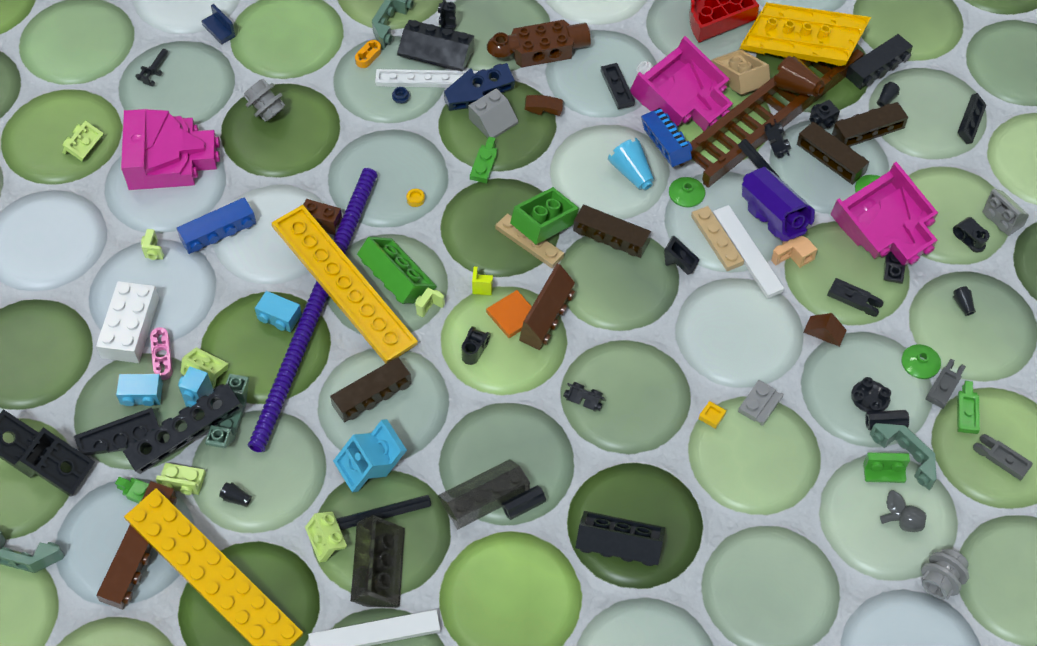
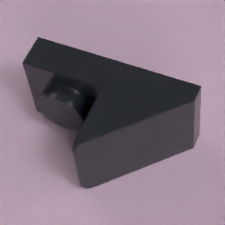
(679, 254)

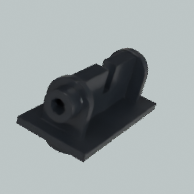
(447, 15)
(775, 132)
(592, 398)

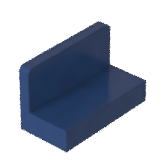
(219, 25)

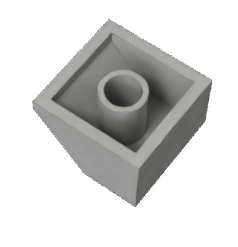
(492, 114)

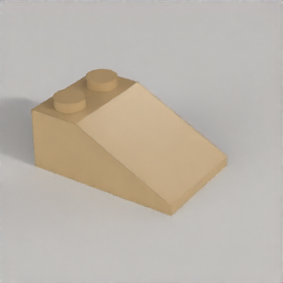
(743, 70)

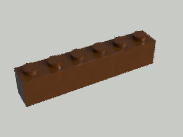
(129, 560)

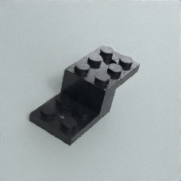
(42, 454)

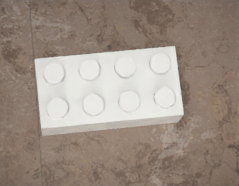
(128, 322)

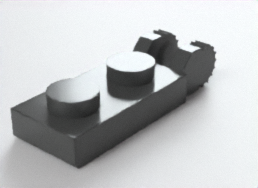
(945, 385)
(1003, 456)

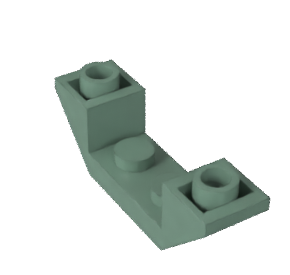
(379, 22)
(225, 432)
(887, 433)
(43, 557)

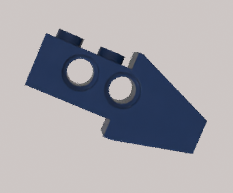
(464, 92)

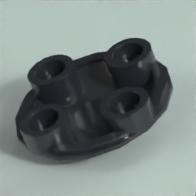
(870, 395)

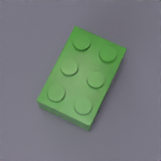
(544, 215)

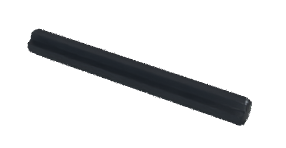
(385, 511)

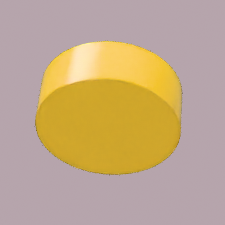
(415, 197)

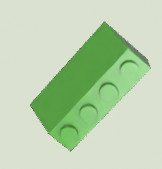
(395, 269)

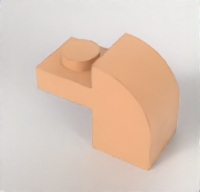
(799, 249)

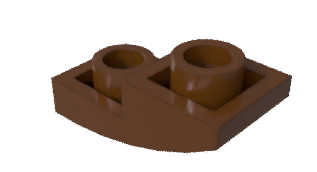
(540, 103)

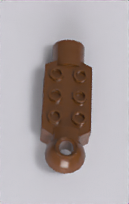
(540, 42)

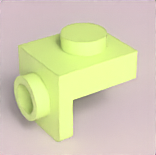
(149, 246)
(429, 298)

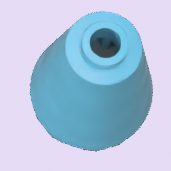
(632, 163)

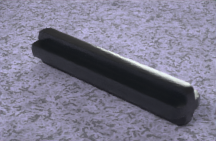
(754, 156)

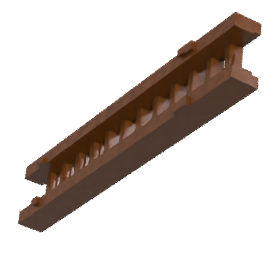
(729, 122)

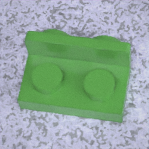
(886, 467)

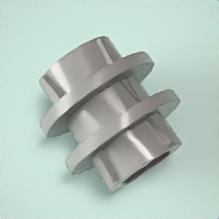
(264, 100)
(945, 573)

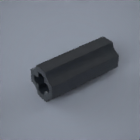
(895, 417)
(523, 502)

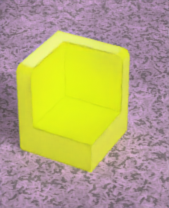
(481, 283)

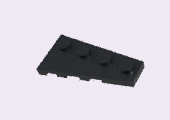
(117, 434)

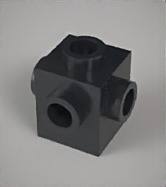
(824, 114)

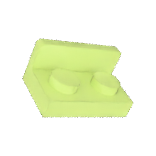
(82, 141)
(206, 362)
(182, 478)
(325, 535)

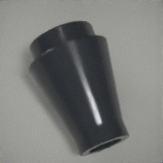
(889, 92)
(964, 299)
(234, 494)

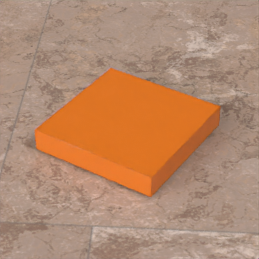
(510, 313)

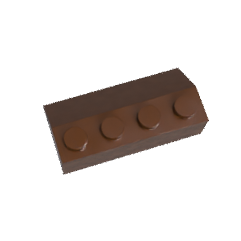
(547, 308)

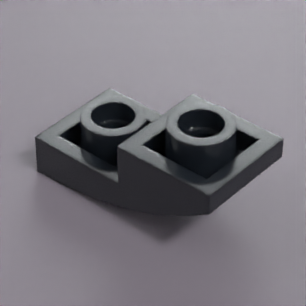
(893, 269)

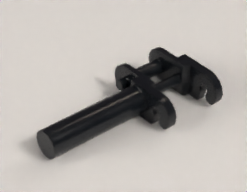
(152, 70)

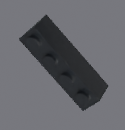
(879, 61)

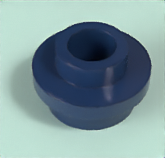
(400, 95)

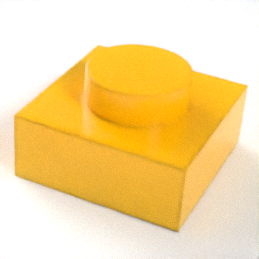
(712, 414)

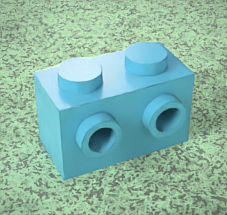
(278, 311)
(194, 385)
(139, 389)

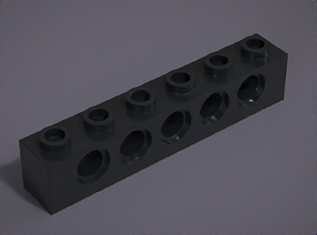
(142, 462)

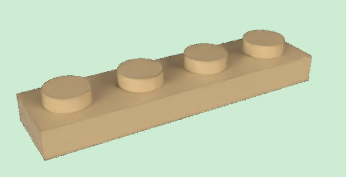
(717, 238)
(543, 251)

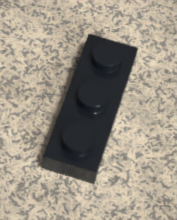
(617, 86)
(972, 118)

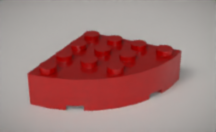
(718, 16)

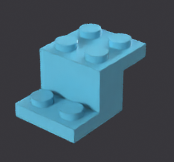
(369, 455)

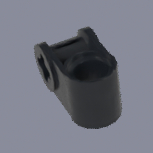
(971, 232)
(476, 343)

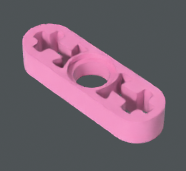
(155, 347)

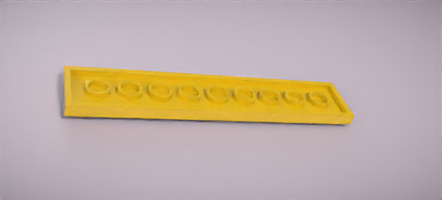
(344, 284)
(211, 573)

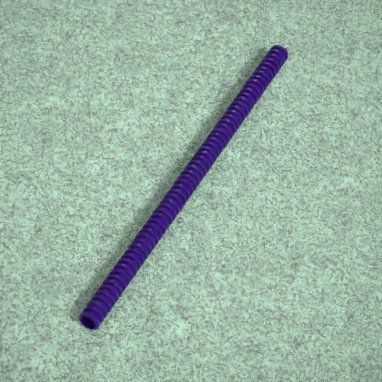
(309, 319)

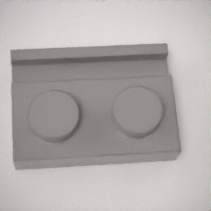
(760, 402)

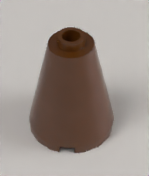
(798, 78)

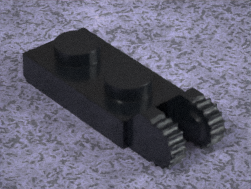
(855, 297)

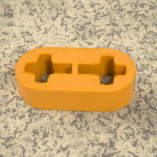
(370, 55)

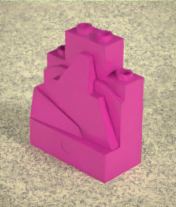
(684, 87)
(165, 150)
(889, 217)

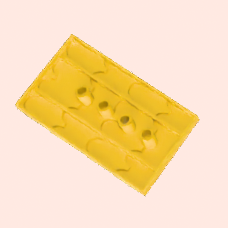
(805, 33)

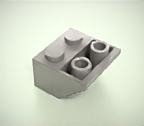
(1004, 212)

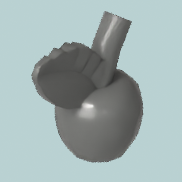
(909, 517)

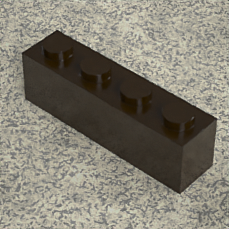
(870, 124)
(832, 153)
(612, 231)
(371, 389)

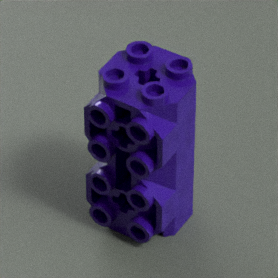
(777, 204)

